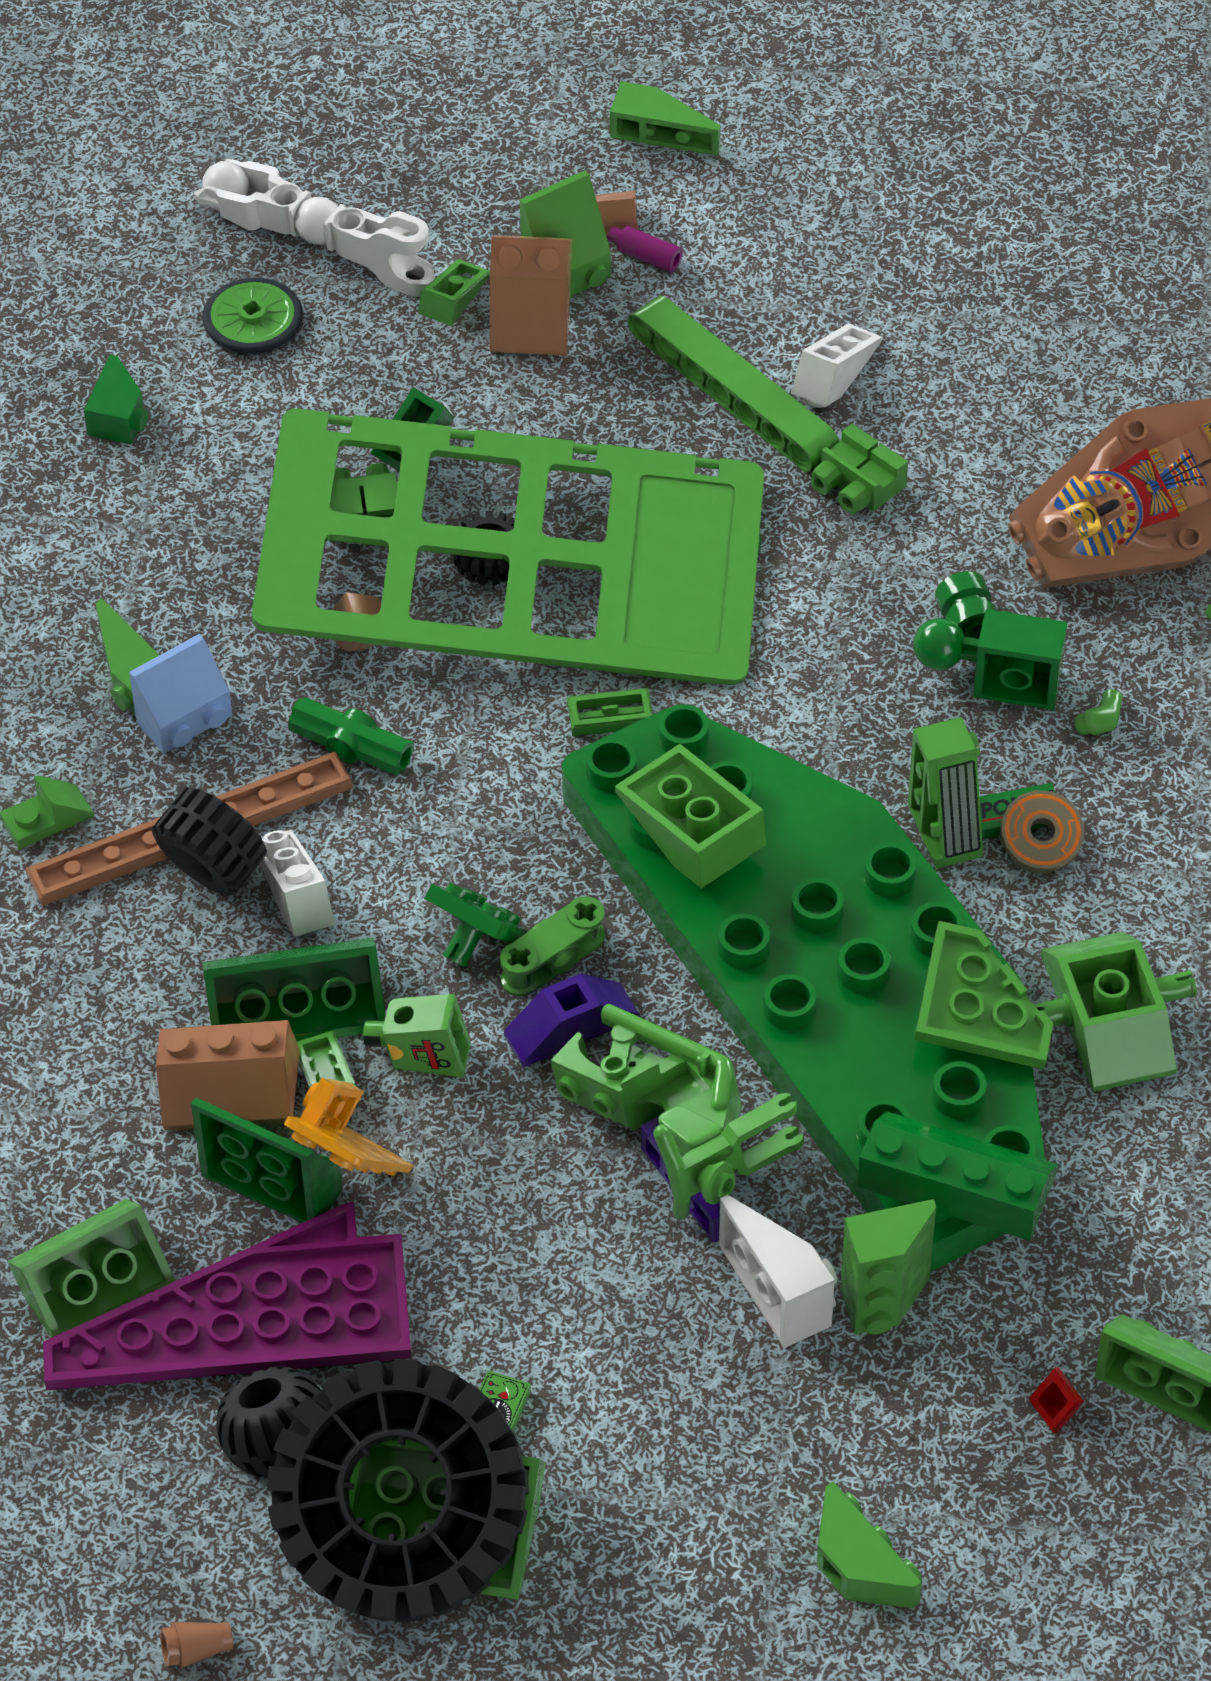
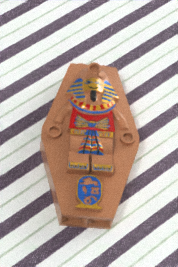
(1124, 501)

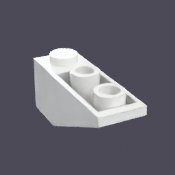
(296, 884)

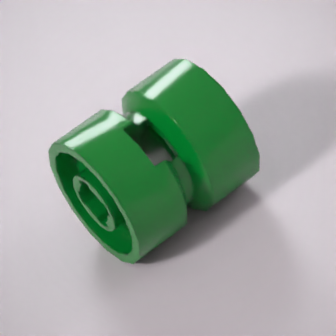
(964, 601)

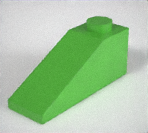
(657, 118)
(123, 651)

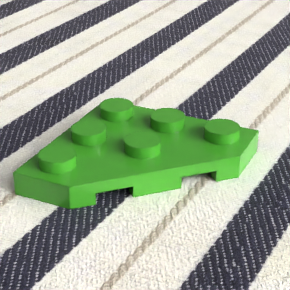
(979, 1002)

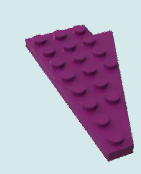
(284, 1302)

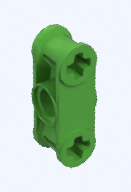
(552, 946)

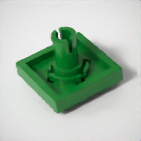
(475, 919)

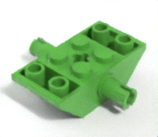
(1114, 1008)

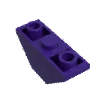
(561, 1013)

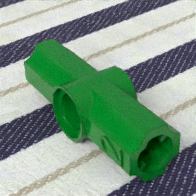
(350, 735)

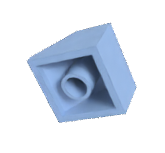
(180, 695)

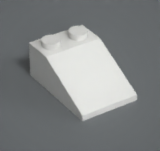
(778, 1271)

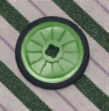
(252, 315)

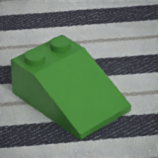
(571, 212)
(694, 815)

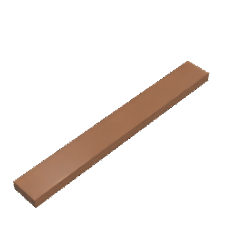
(138, 848)

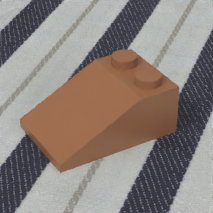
(530, 294)

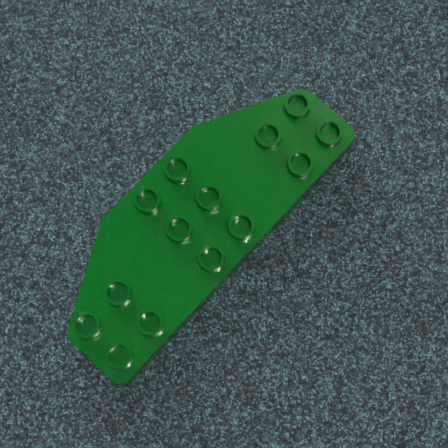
(812, 949)

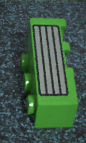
(946, 791)

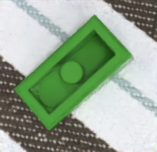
(451, 292)

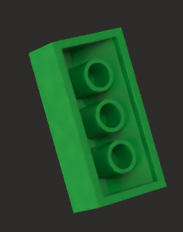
(308, 986)
(959, 1172)

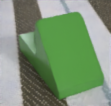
(51, 811)

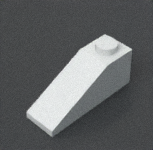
(833, 364)

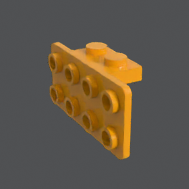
(324, 1126)

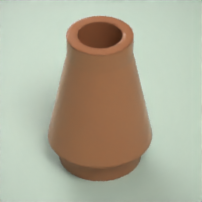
(194, 1641)

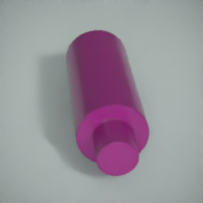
(646, 248)

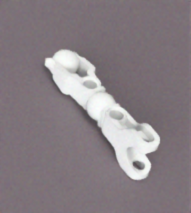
(354, 233)

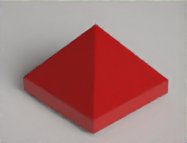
(1056, 1400)

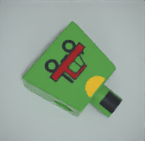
(423, 1035)

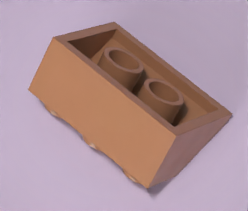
(231, 1066)

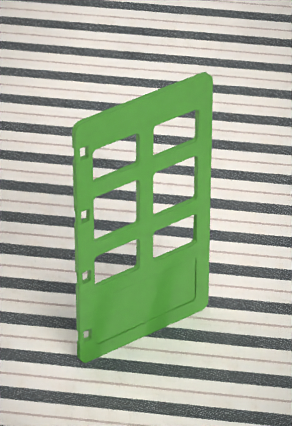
(670, 568)

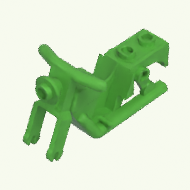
(691, 1094)

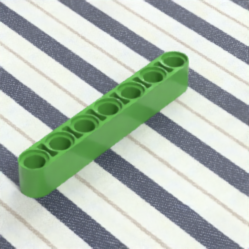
(732, 382)

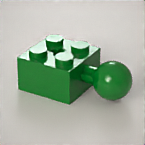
(1014, 657)

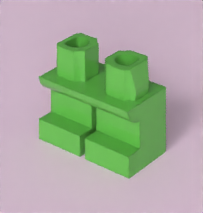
(862, 470)
(373, 491)

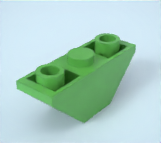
(861, 1556)

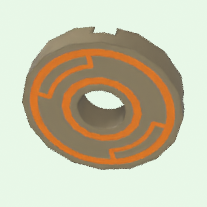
(1047, 809)

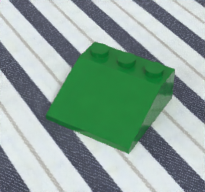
(263, 1164)

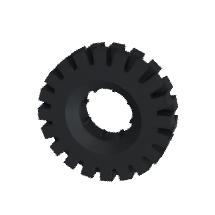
(480, 1507)

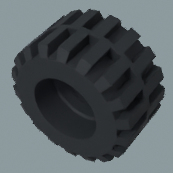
(209, 841)

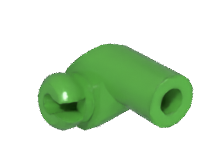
(1100, 718)

